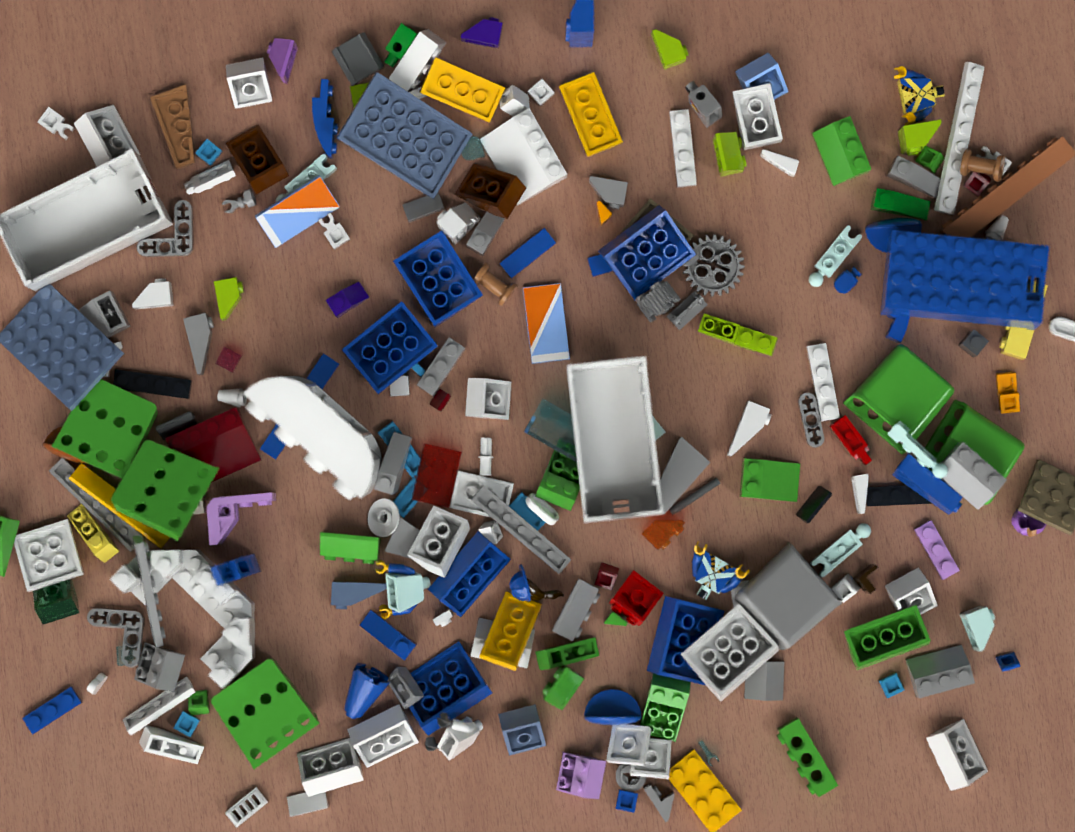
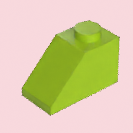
(669, 49)
(228, 295)

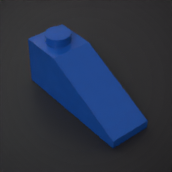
(388, 635)

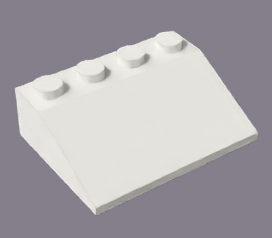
(524, 151)
(730, 652)

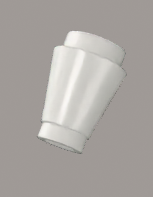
(997, 229)
(233, 397)

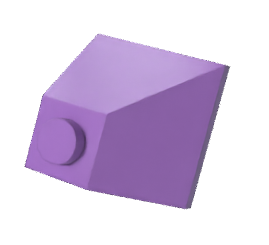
(282, 54)

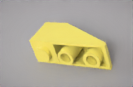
(93, 534)

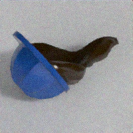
(526, 590)

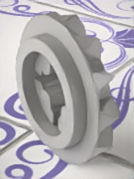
(622, 780)

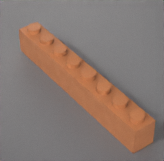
(1011, 190)

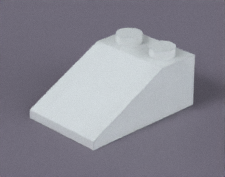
(757, 117)

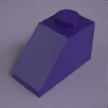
(484, 33)
(347, 299)

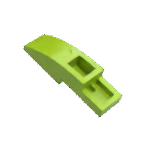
(737, 335)

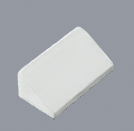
(302, 804)

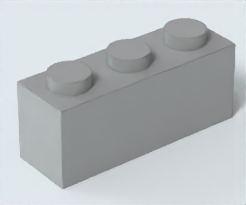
(441, 366)

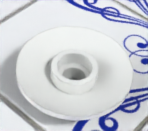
(383, 517)

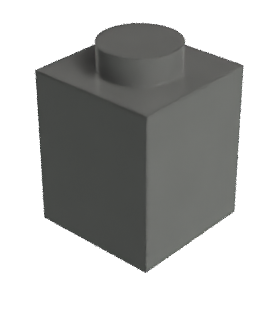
(973, 343)

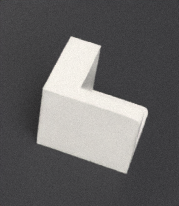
(514, 101)

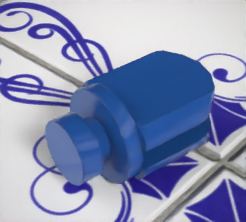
(846, 280)

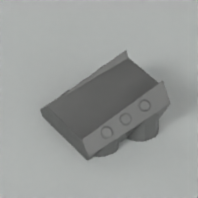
(357, 58)

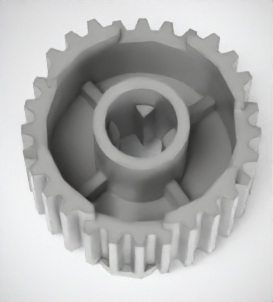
(658, 300)

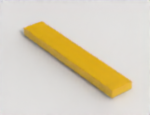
(103, 493)

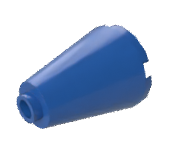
(364, 689)

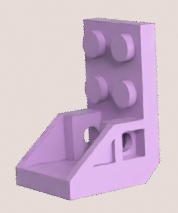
(222, 524)

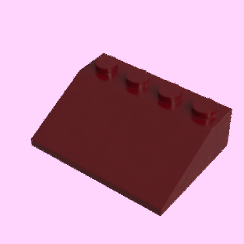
(219, 443)

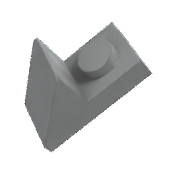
(663, 805)

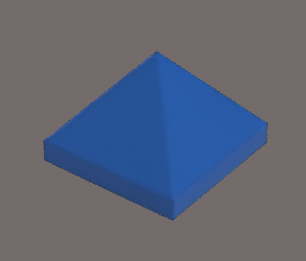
(1008, 662)

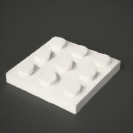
(48, 555)

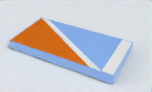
(297, 211)
(546, 323)

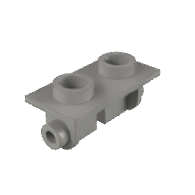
(687, 310)

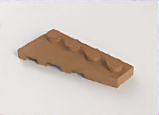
(175, 120)

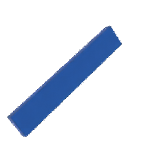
(320, 375)

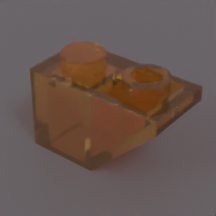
(661, 531)

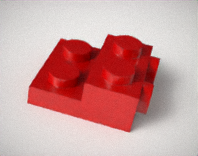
(635, 599)

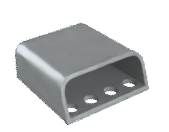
(787, 597)

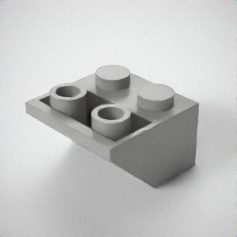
(106, 314)
(159, 667)

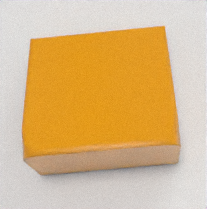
(603, 212)

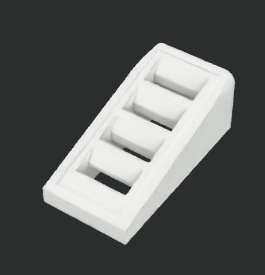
(782, 162)
(860, 486)
(259, 796)

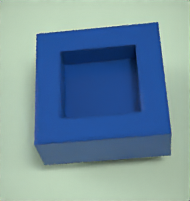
(626, 801)

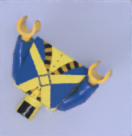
(916, 94)

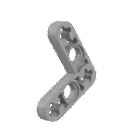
(174, 242)
(129, 629)

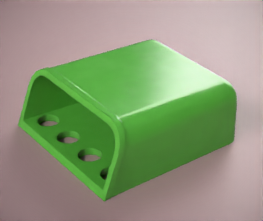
(902, 391)
(107, 428)
(981, 435)
(163, 488)
(263, 710)

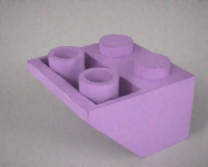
(581, 775)

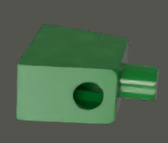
(403, 36)

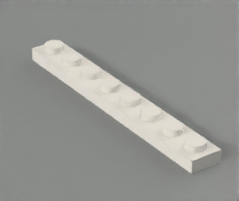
(959, 137)

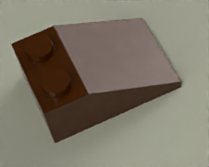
(257, 159)
(491, 190)

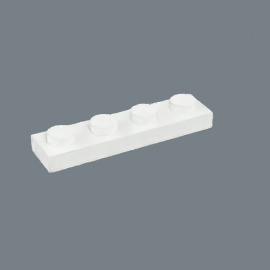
(682, 148)
(823, 382)
(158, 706)

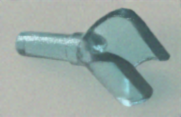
(707, 752)

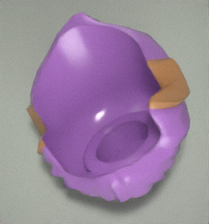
(1026, 525)

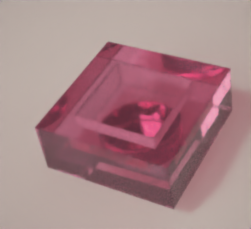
(228, 359)

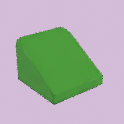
(930, 159)
(615, 619)
(198, 703)

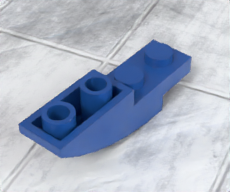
(325, 126)
(236, 569)

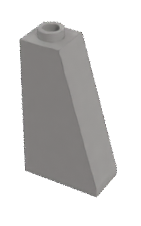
(680, 472)

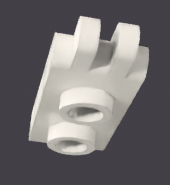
(210, 178)

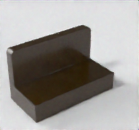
(862, 580)

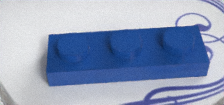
(52, 710)

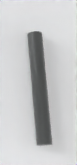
(694, 496)

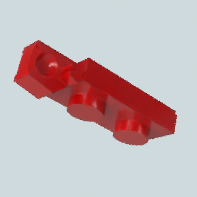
(851, 439)

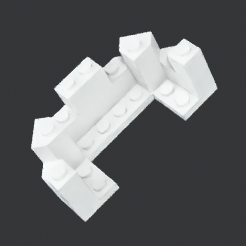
(223, 602)

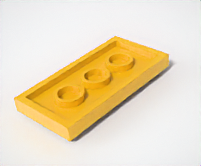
(462, 89)
(590, 114)
(510, 631)
(703, 791)

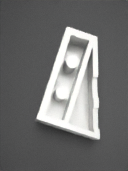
(417, 60)
(457, 222)

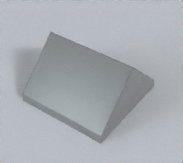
(766, 682)

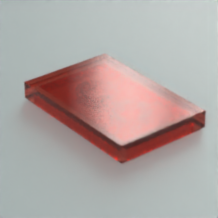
(436, 475)

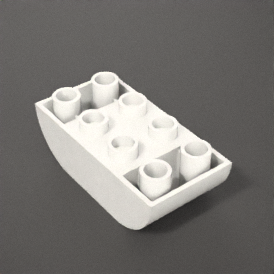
(322, 427)

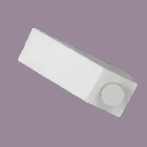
(751, 422)
(170, 745)

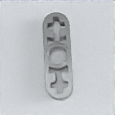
(813, 404)

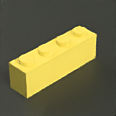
(1018, 340)

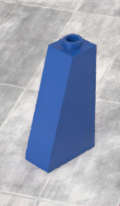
(927, 485)

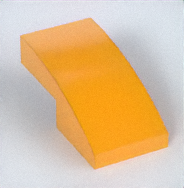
(1007, 392)

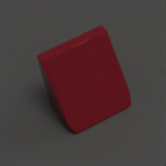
(977, 183)
(440, 400)
(606, 576)

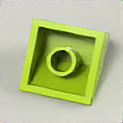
(916, 136)
(728, 153)

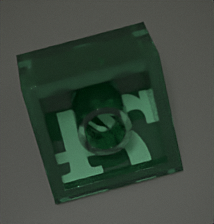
(56, 601)

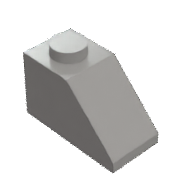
(610, 191)

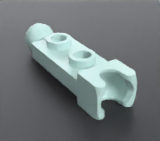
(308, 174)
(833, 257)
(900, 433)
(841, 549)

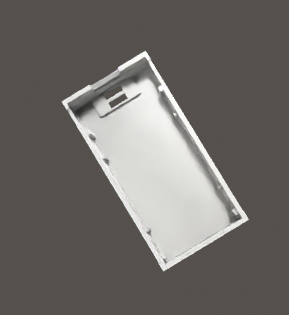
(82, 221)
(614, 438)

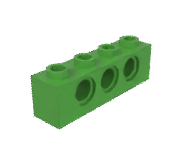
(826, 781)

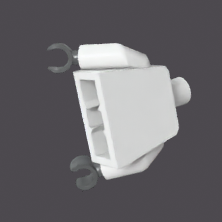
(456, 737)

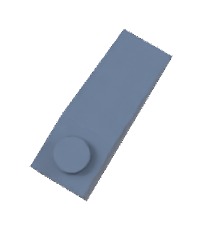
(349, 593)

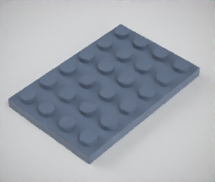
(404, 135)
(60, 346)

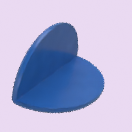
(879, 231)
(612, 708)

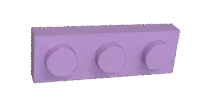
(936, 550)

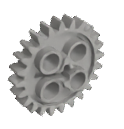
(708, 282)

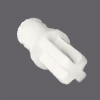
(485, 456)

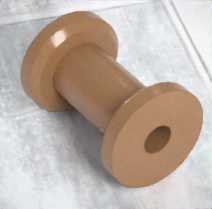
(982, 165)
(494, 284)

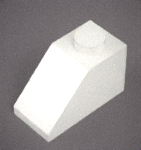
(155, 295)

